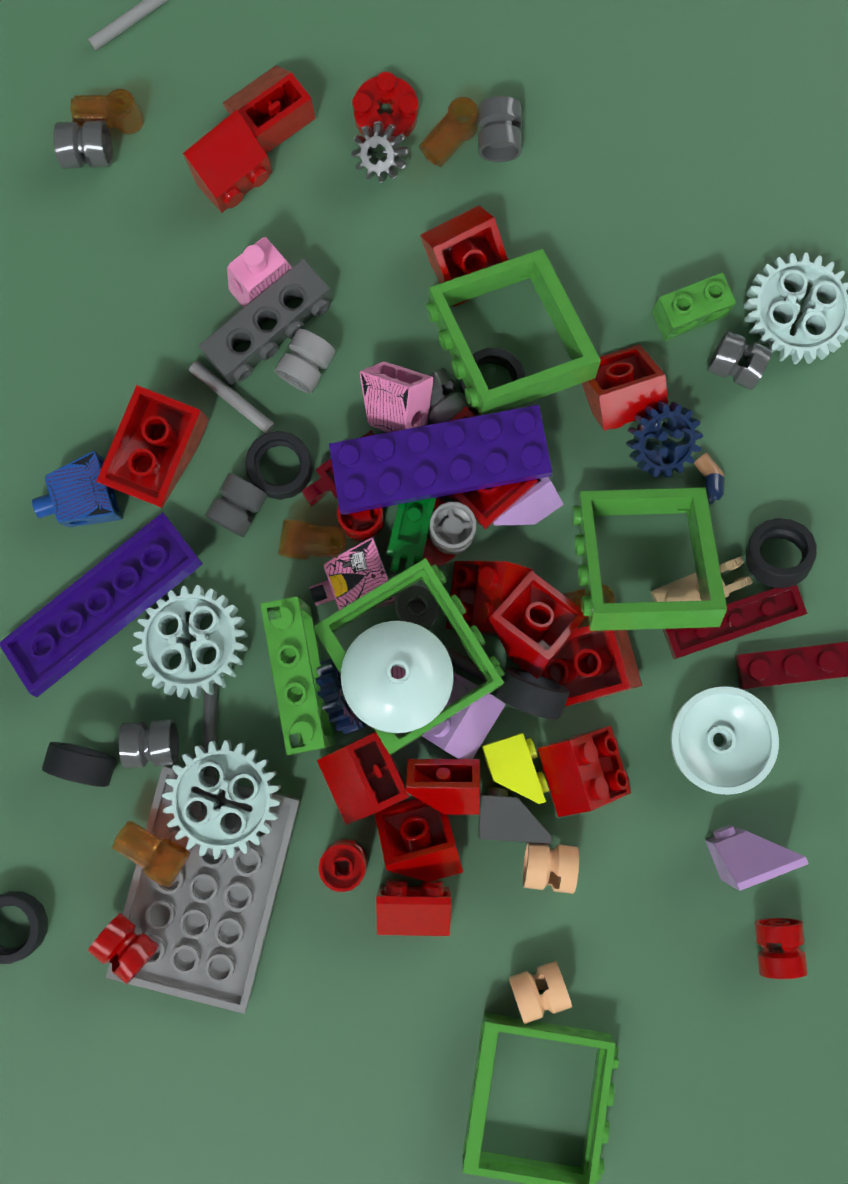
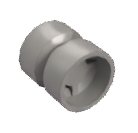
(307, 356)
(452, 528)

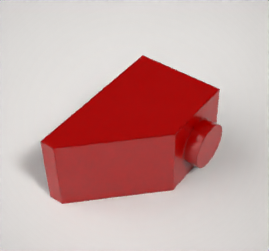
(446, 784)

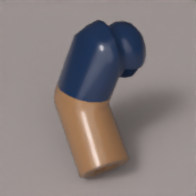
(714, 477)

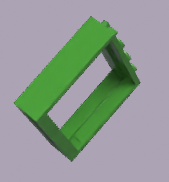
(578, 345)
(452, 610)
(649, 615)
(294, 664)
(597, 1128)

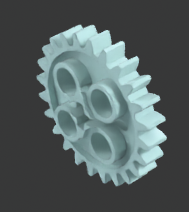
(772, 297)
(160, 647)
(212, 831)

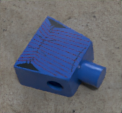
(77, 496)

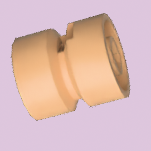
(551, 867)
(526, 987)

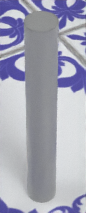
(124, 22)
(231, 397)

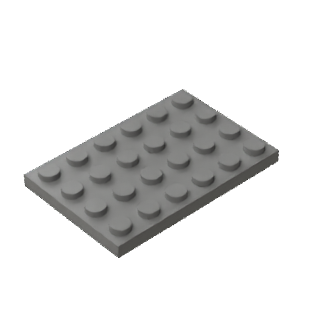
(216, 909)

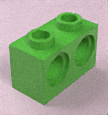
(693, 306)

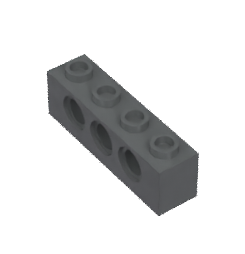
(271, 304)

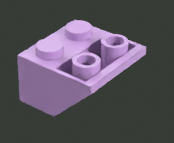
(467, 729)

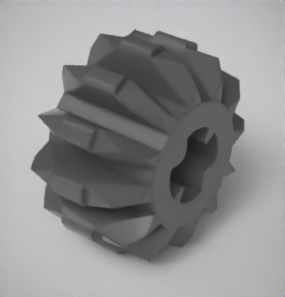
(372, 140)

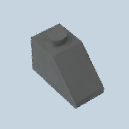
(508, 819)

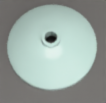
(390, 702)
(748, 743)

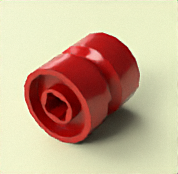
(362, 524)
(343, 865)
(123, 948)
(784, 960)

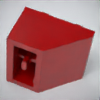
(273, 107)
(483, 588)
(584, 771)
(363, 778)
(413, 909)

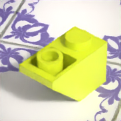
(512, 766)

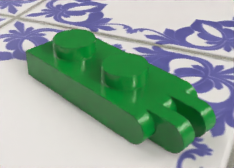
(410, 532)

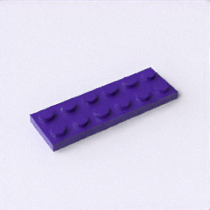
(440, 459)
(99, 604)

